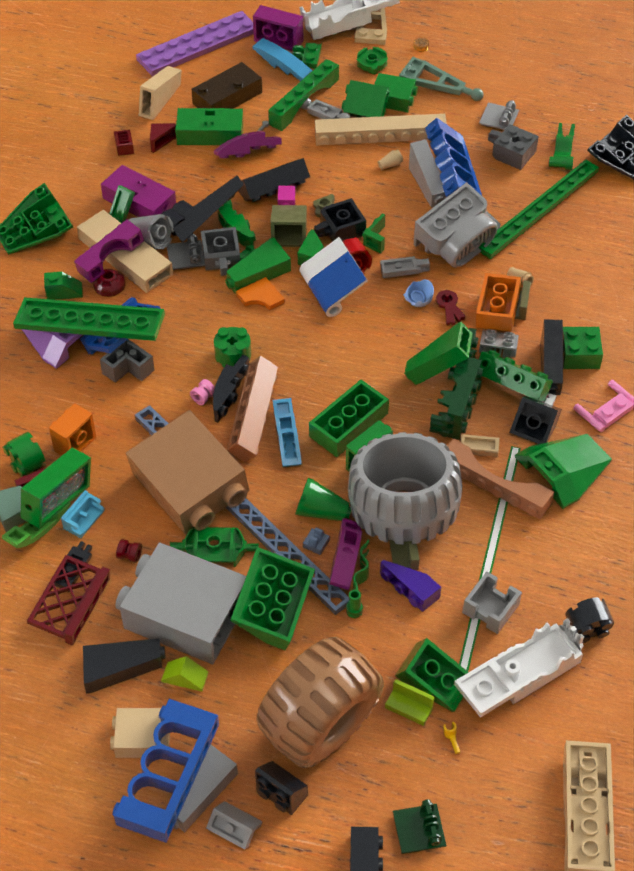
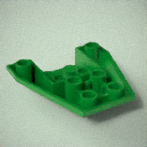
(34, 221)
(567, 465)

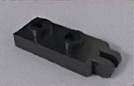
(77, 553)

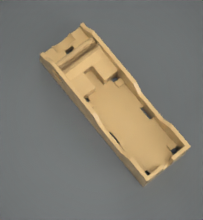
(589, 807)

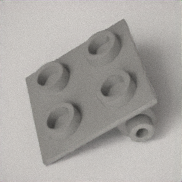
(499, 116)
(493, 339)

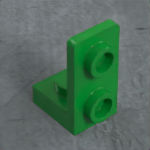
(371, 237)

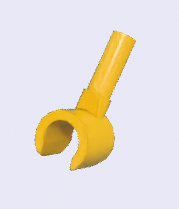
(451, 734)

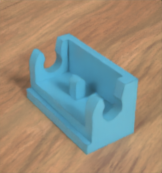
(82, 514)

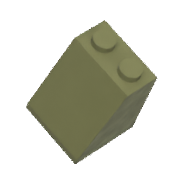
(289, 224)

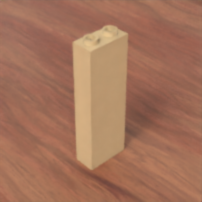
(142, 265)

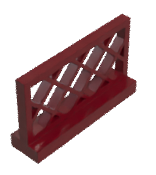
(83, 609)

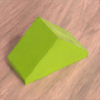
(185, 673)

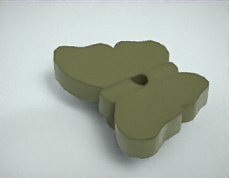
(322, 202)

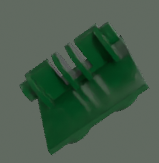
(419, 828)

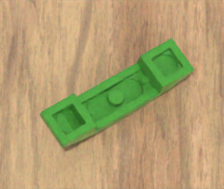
(29, 533)

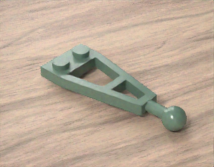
(416, 67)

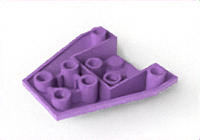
(51, 345)

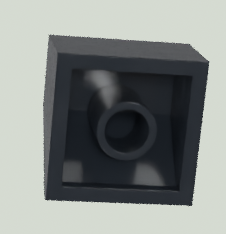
(535, 420)

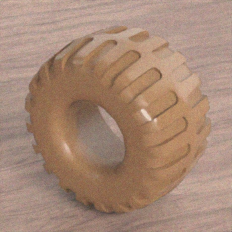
(319, 701)

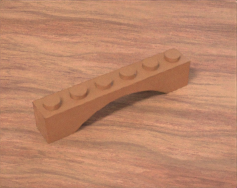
(527, 496)

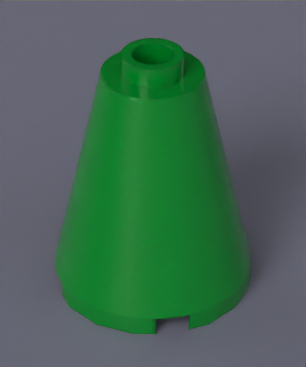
(322, 503)

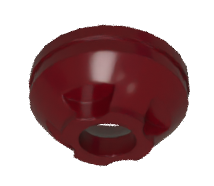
(111, 286)

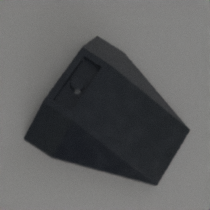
(617, 147)

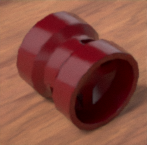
(129, 550)

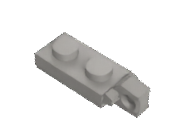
(404, 266)

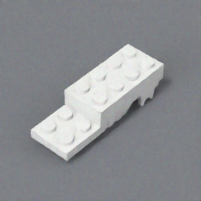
(340, 16)
(522, 668)

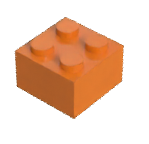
(73, 430)

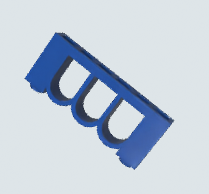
(451, 157)
(147, 818)

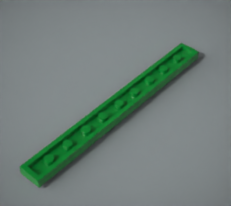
(539, 208)

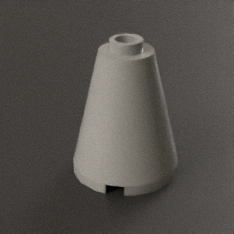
(155, 229)

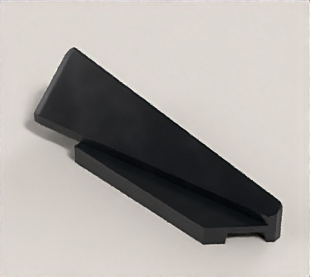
(204, 209)

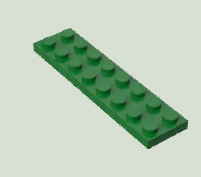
(89, 319)

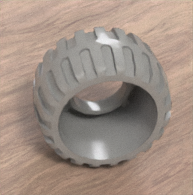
(411, 465)

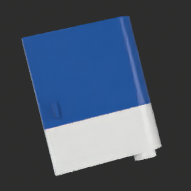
(332, 276)

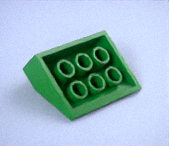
(272, 597)

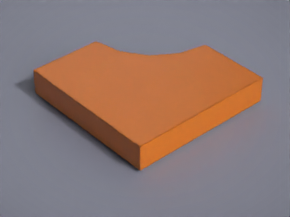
(260, 293)

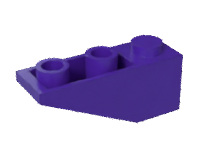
(414, 585)

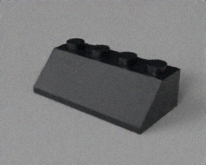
(269, 180)

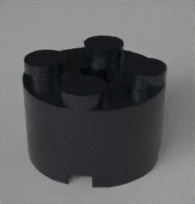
(591, 618)

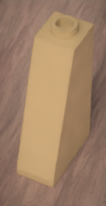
(158, 91)

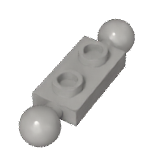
(323, 110)

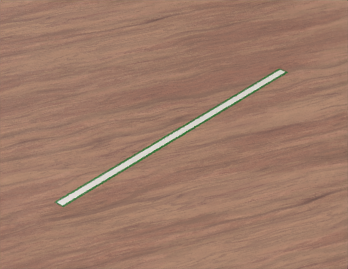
(489, 558)

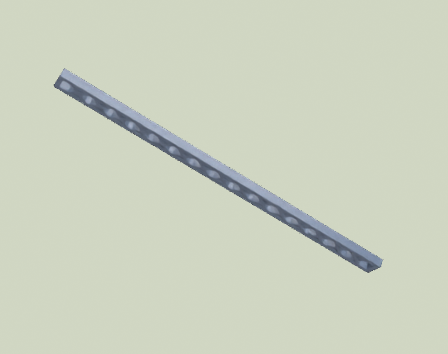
(268, 528)

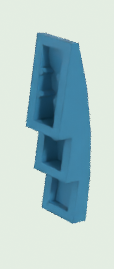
(282, 58)
(287, 432)

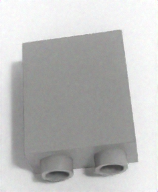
(181, 602)

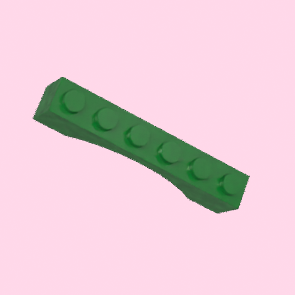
(286, 108)

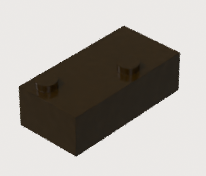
(228, 88)

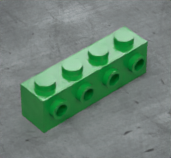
(514, 376)

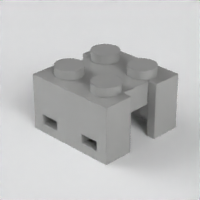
(490, 604)

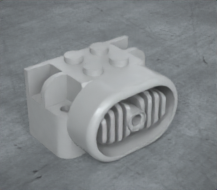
(456, 227)

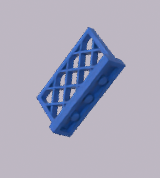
(102, 343)

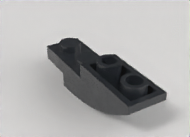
(226, 387)

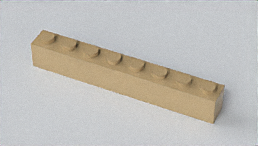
(373, 129)

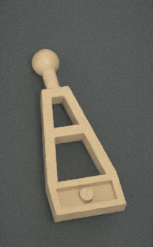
(373, 36)

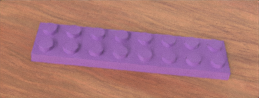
(196, 43)

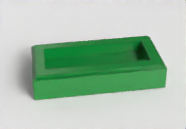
(121, 203)

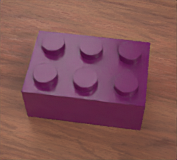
(278, 27)

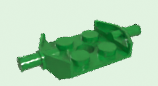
(230, 546)

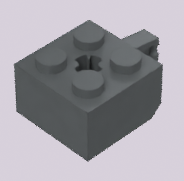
(513, 146)
(220, 249)

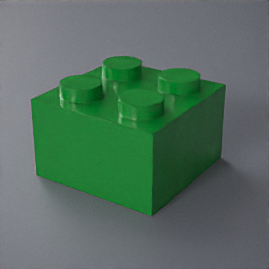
(582, 348)

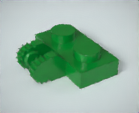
(308, 55)

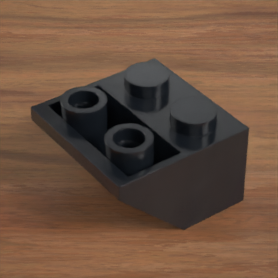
(280, 787)

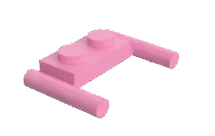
(611, 410)

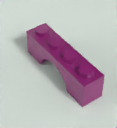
(123, 237)

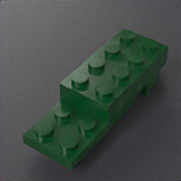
(461, 398)

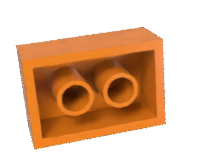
(498, 302)

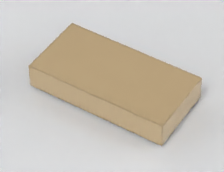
(481, 444)

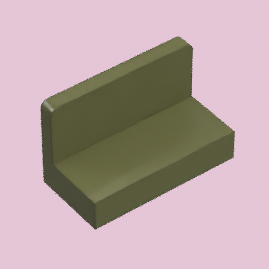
(523, 301)
(405, 554)

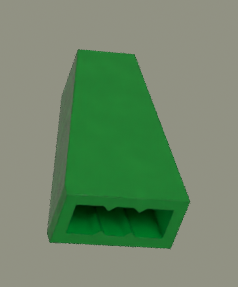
(265, 261)
(440, 354)

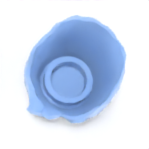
(419, 293)

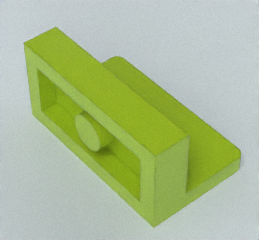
(410, 702)

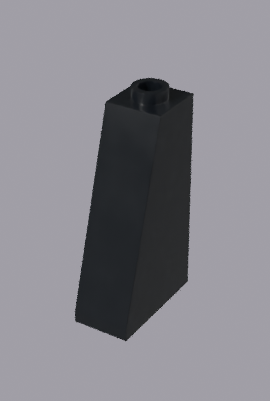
(552, 353)
(119, 661)

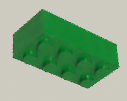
(348, 417)

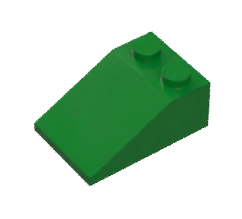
(433, 673)

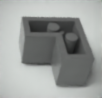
(126, 359)

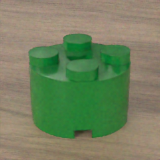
(231, 344)
(25, 454)

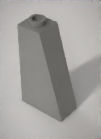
(426, 172)
(210, 781)

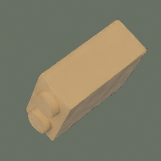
(135, 731)

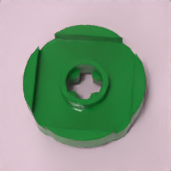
(372, 59)

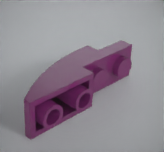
(241, 144)
(346, 554)

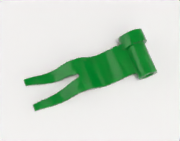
(563, 148)
(354, 606)

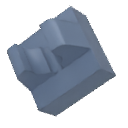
(316, 541)

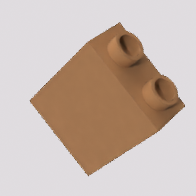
(188, 472)

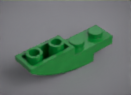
(229, 218)

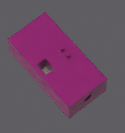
(149, 196)

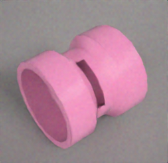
(202, 392)

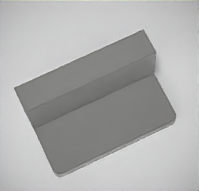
(233, 824)

